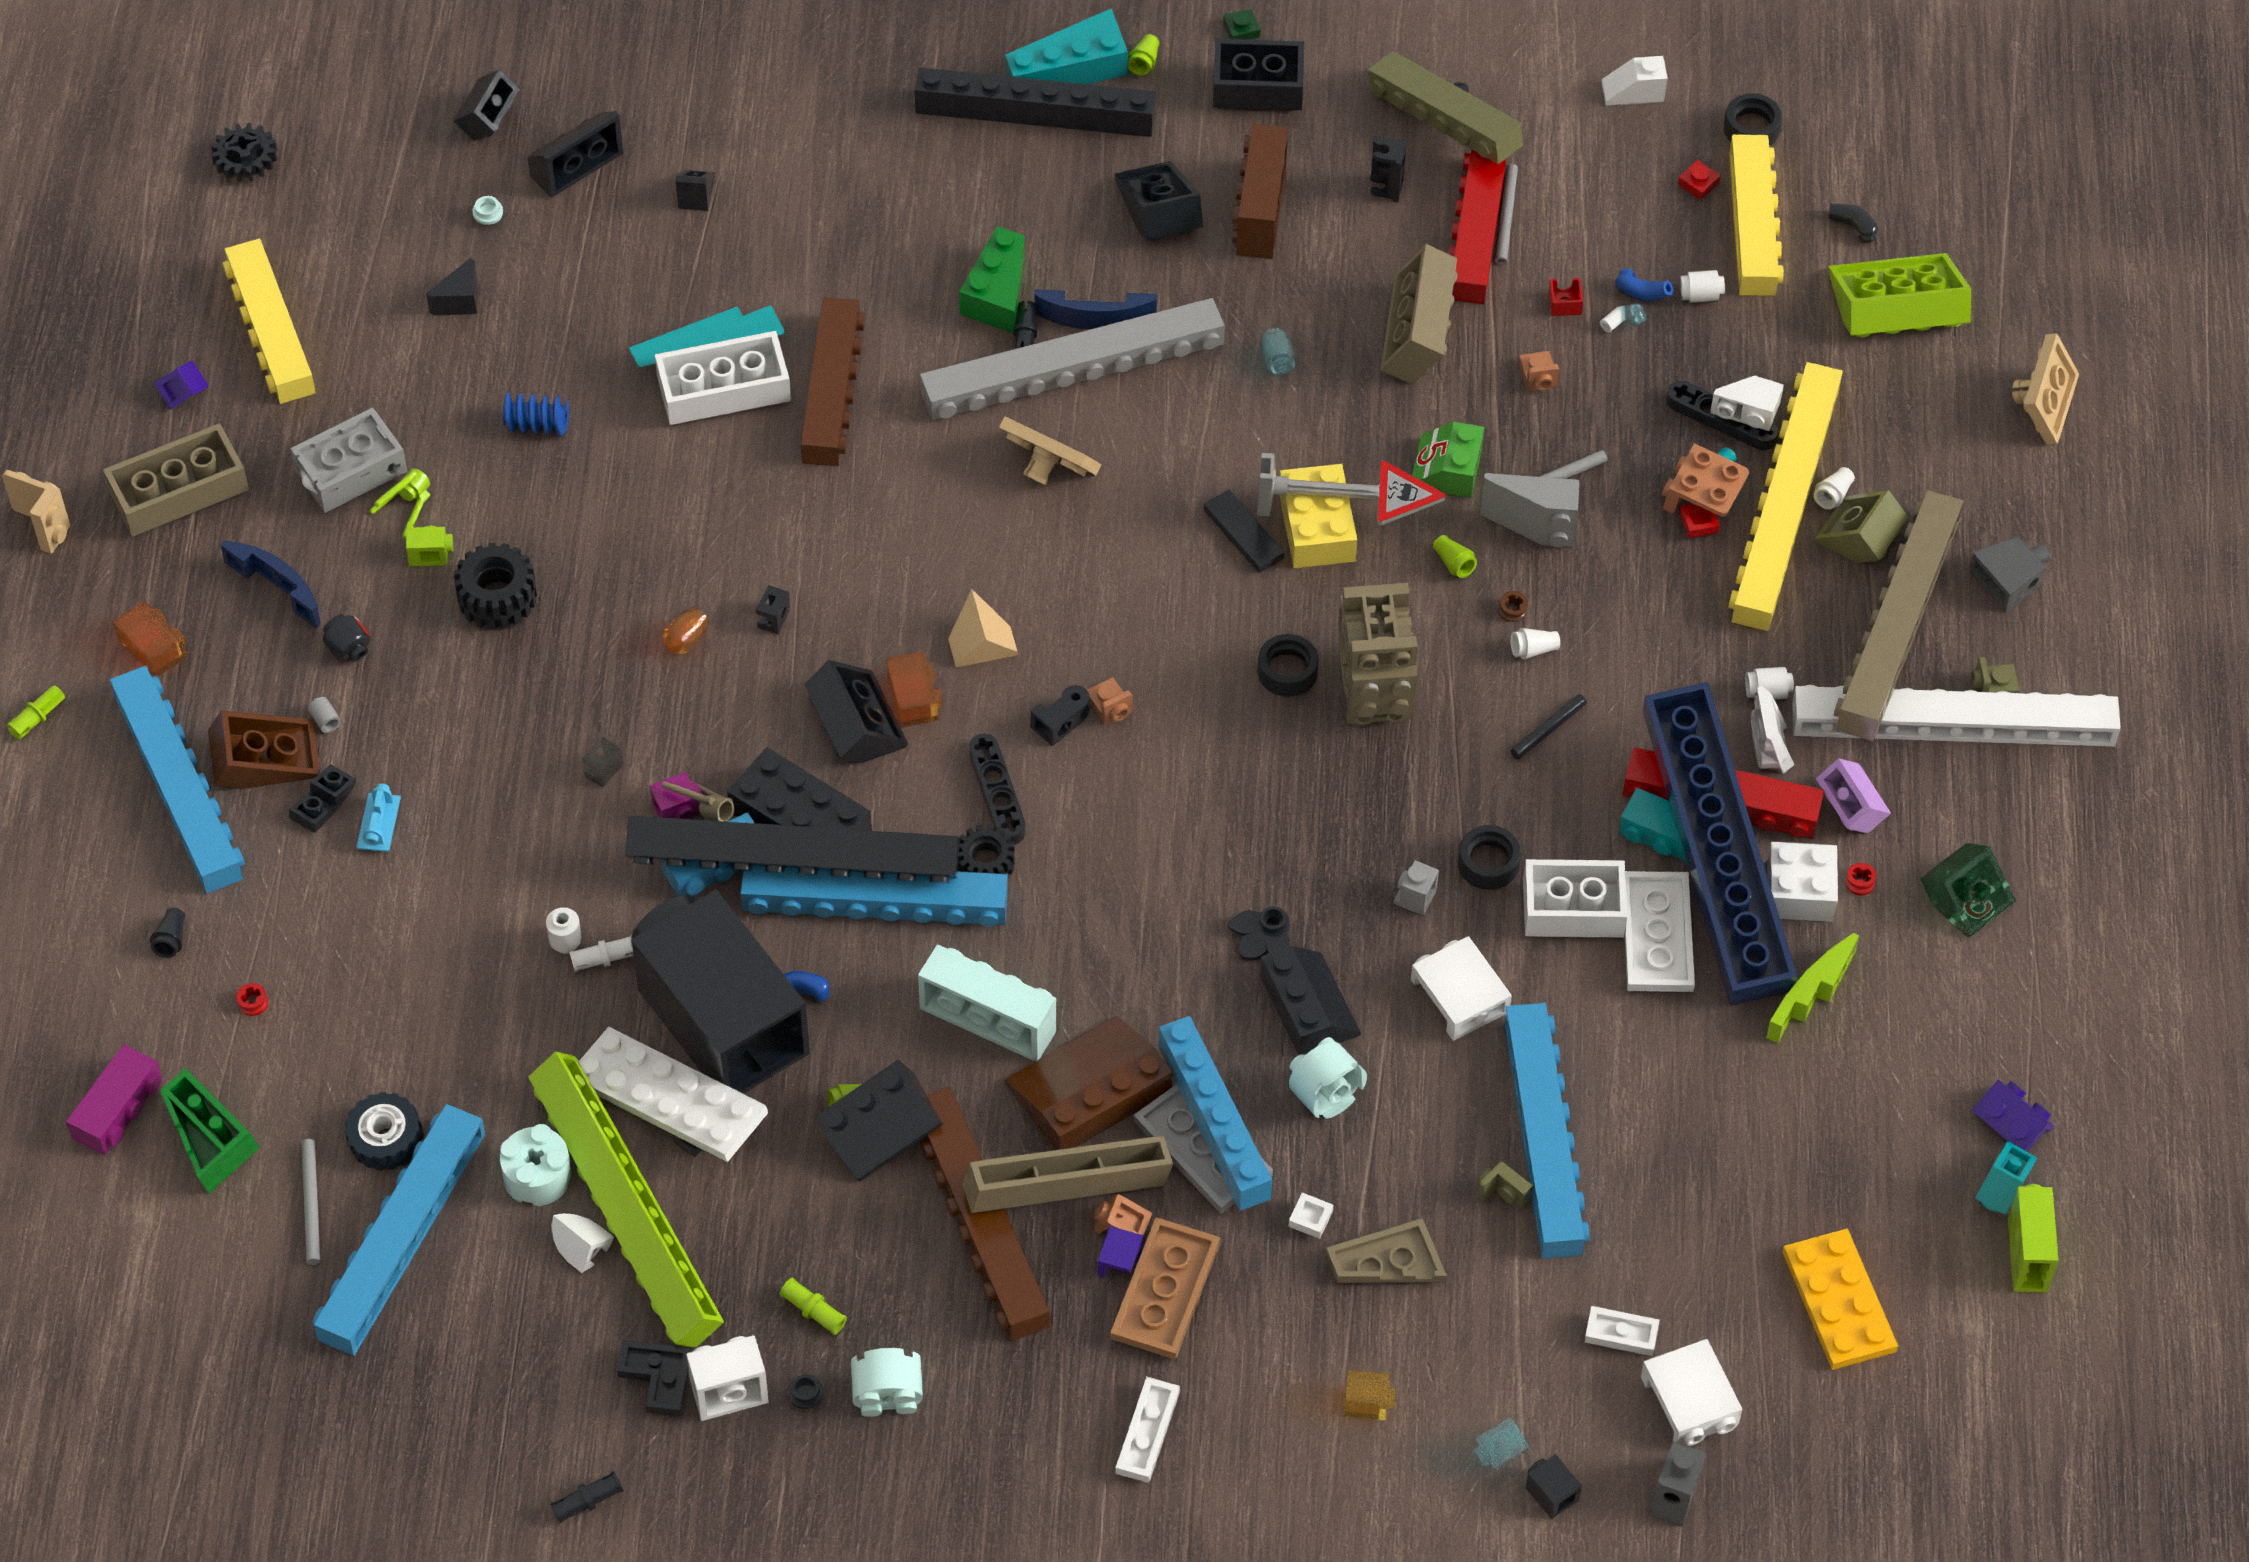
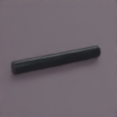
(1548, 726)

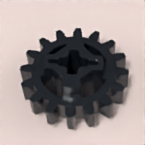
(244, 152)

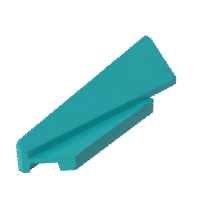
(714, 329)

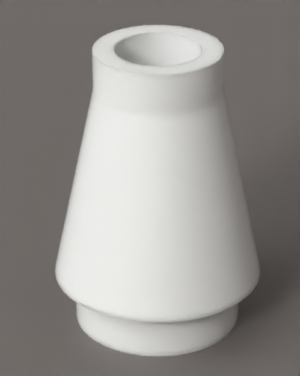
(1832, 490)
(1531, 642)

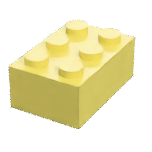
(1319, 526)

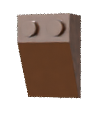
(261, 749)

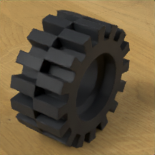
(986, 840)

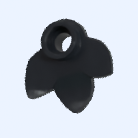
(1257, 935)

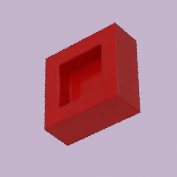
(1699, 179)
(1698, 521)

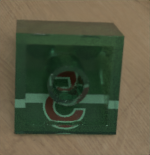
(1969, 888)

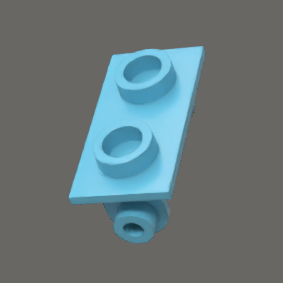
(379, 819)

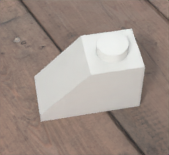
(1636, 82)

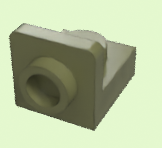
(1994, 678)
(1507, 1182)

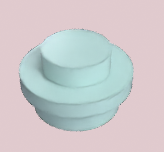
(487, 210)

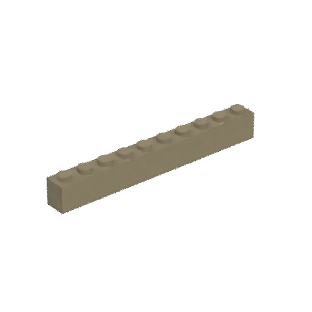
(1899, 615)

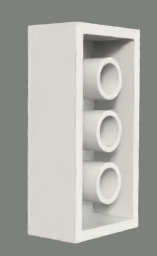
(723, 377)

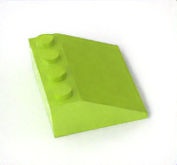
(1901, 294)

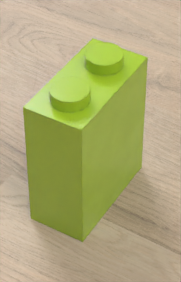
(2033, 1239)

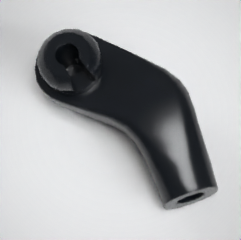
(1855, 217)

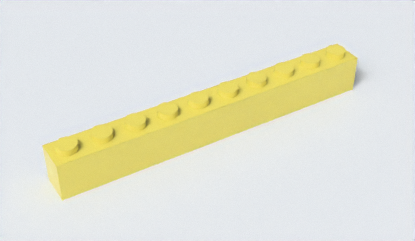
(1786, 498)

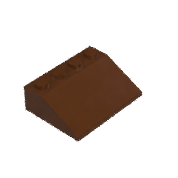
(1091, 1083)

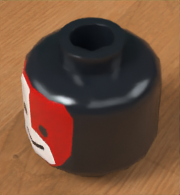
(346, 638)

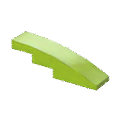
(1816, 982)

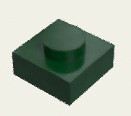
(1241, 25)

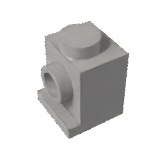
(1417, 887)

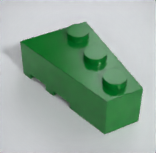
(995, 281)
(208, 1130)

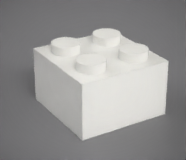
(1803, 880)
(727, 1377)

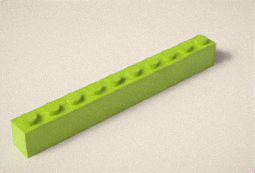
(625, 1200)

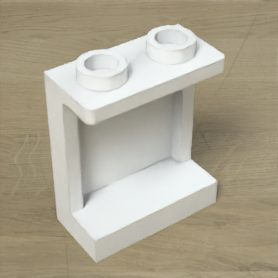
(1462, 986)
(1693, 1392)

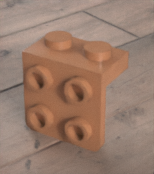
(1705, 481)

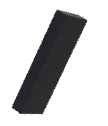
(1244, 531)

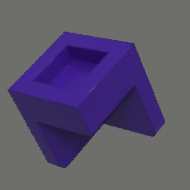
(181, 384)
(1120, 1251)

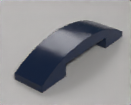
(1091, 314)
(249, 559)

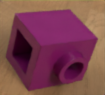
(671, 804)

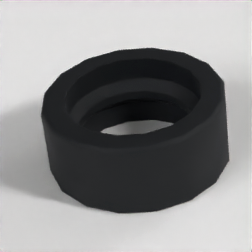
(1753, 104)
(1292, 645)
(1483, 877)

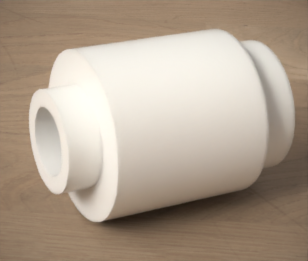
(1702, 286)
(1774, 679)
(563, 930)

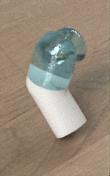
(1622, 313)

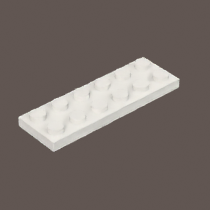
(671, 1094)

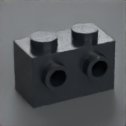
(486, 105)

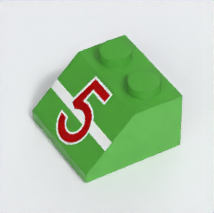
(1450, 458)

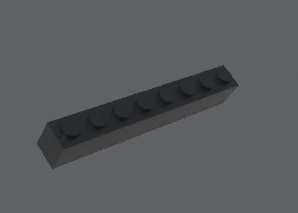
(1035, 102)

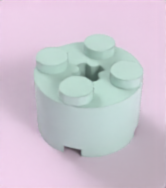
(1326, 1078)
(535, 1165)
(886, 1381)

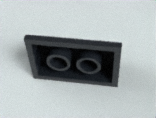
(577, 153)
(854, 712)
(1306, 998)
(879, 1120)

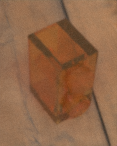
(150, 638)
(912, 689)

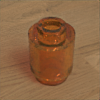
(685, 630)

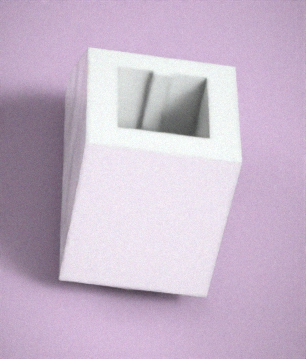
(1749, 401)

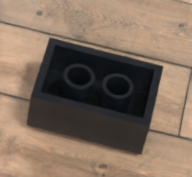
(1258, 74)

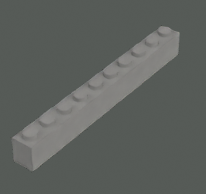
(1072, 359)

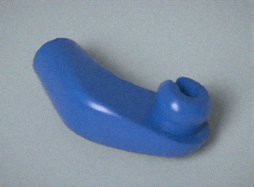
(1642, 289)
(809, 984)

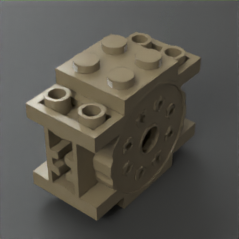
(1377, 653)

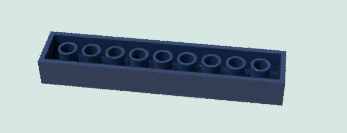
(1719, 844)

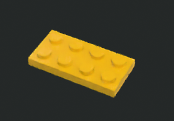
(1840, 1299)

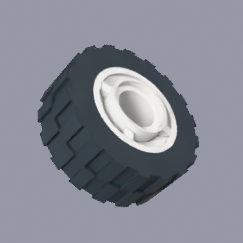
(381, 1113)

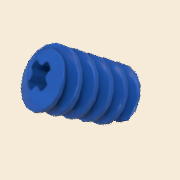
(535, 414)

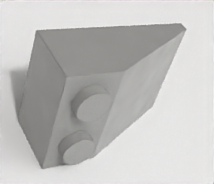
(1533, 506)

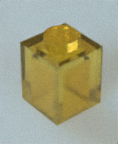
(1368, 1395)

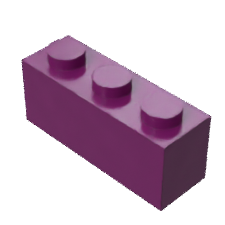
(114, 1099)

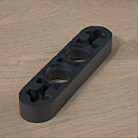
(1715, 421)
(999, 788)

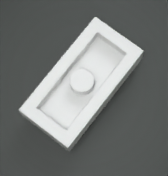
(1622, 1331)

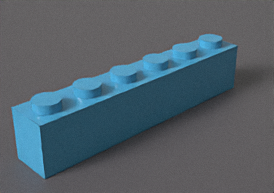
(1215, 1113)

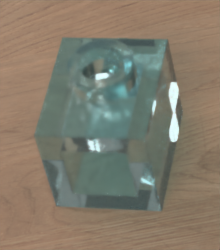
(1501, 1444)

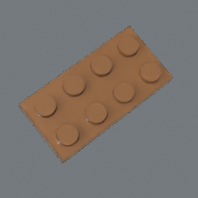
(1165, 1288)

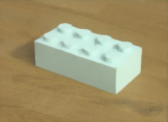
(987, 1002)

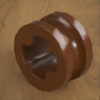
(1516, 598)

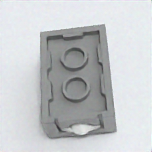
(348, 460)

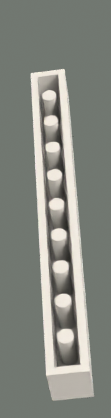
(1970, 716)

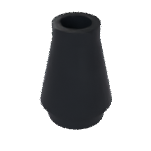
(168, 935)

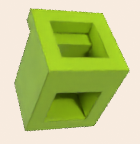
(428, 545)

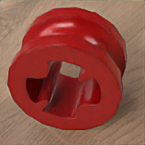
(1861, 887)
(243, 1001)

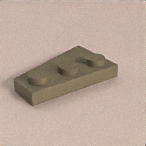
(1388, 1256)

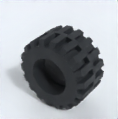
(491, 566)

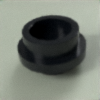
(805, 1391)

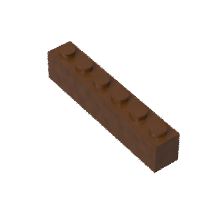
(831, 382)

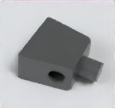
(2009, 570)
(1681, 1477)

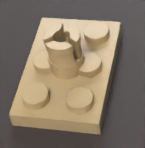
(2049, 389)
(1047, 452)

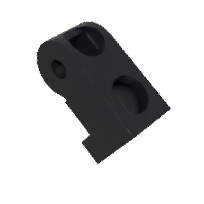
(1061, 716)

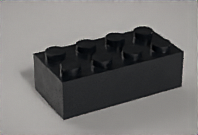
(785, 794)

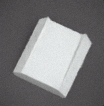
(1768, 733)

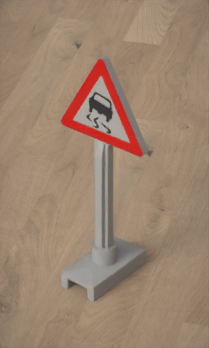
(1396, 493)

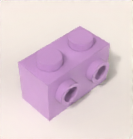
(1853, 796)

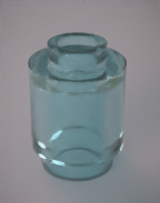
(1278, 351)

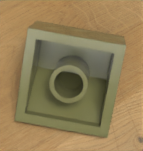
(1863, 526)

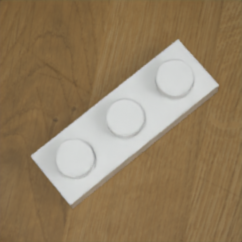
(1147, 1429)

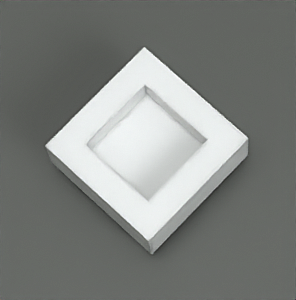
(1311, 1215)

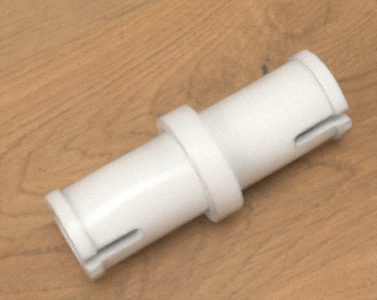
(601, 954)

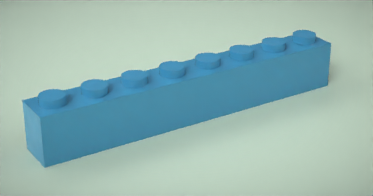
(177, 780)
(965, 899)
(1544, 1130)
(398, 1230)

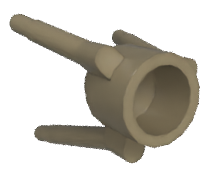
(712, 805)

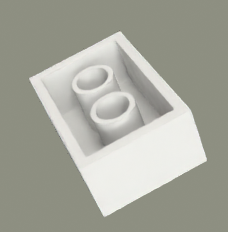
(1574, 898)

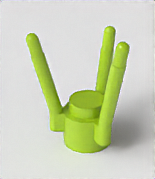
(410, 487)

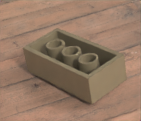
(1419, 314)
(176, 479)

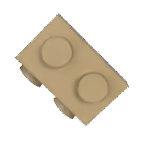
(42, 503)

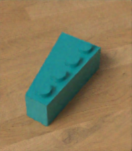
(1076, 54)

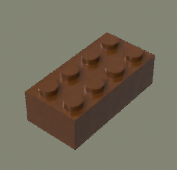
(1260, 191)

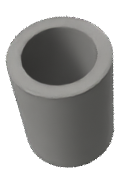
(324, 714)

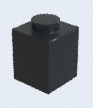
(1553, 1485)

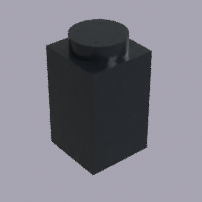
(718, 991)

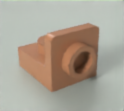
(1539, 371)
(1110, 701)
(1122, 1214)

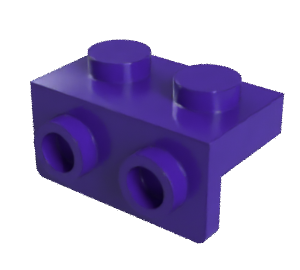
(2013, 1116)

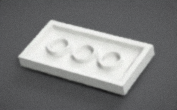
(1658, 932)

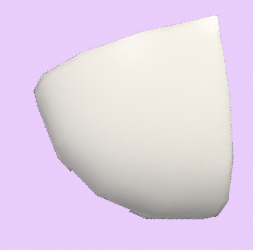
(579, 1239)

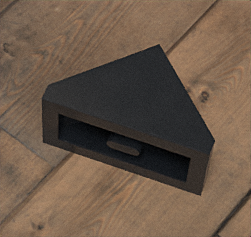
(694, 189)
(456, 292)

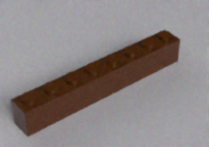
(988, 1233)

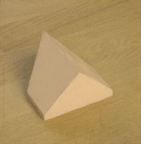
(980, 634)

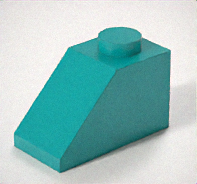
(2005, 1177)

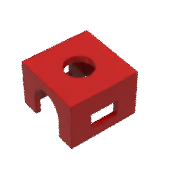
(1573, 294)

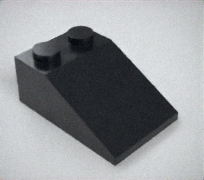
(1160, 200)

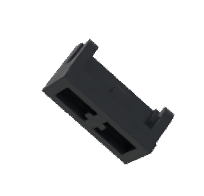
(1388, 167)

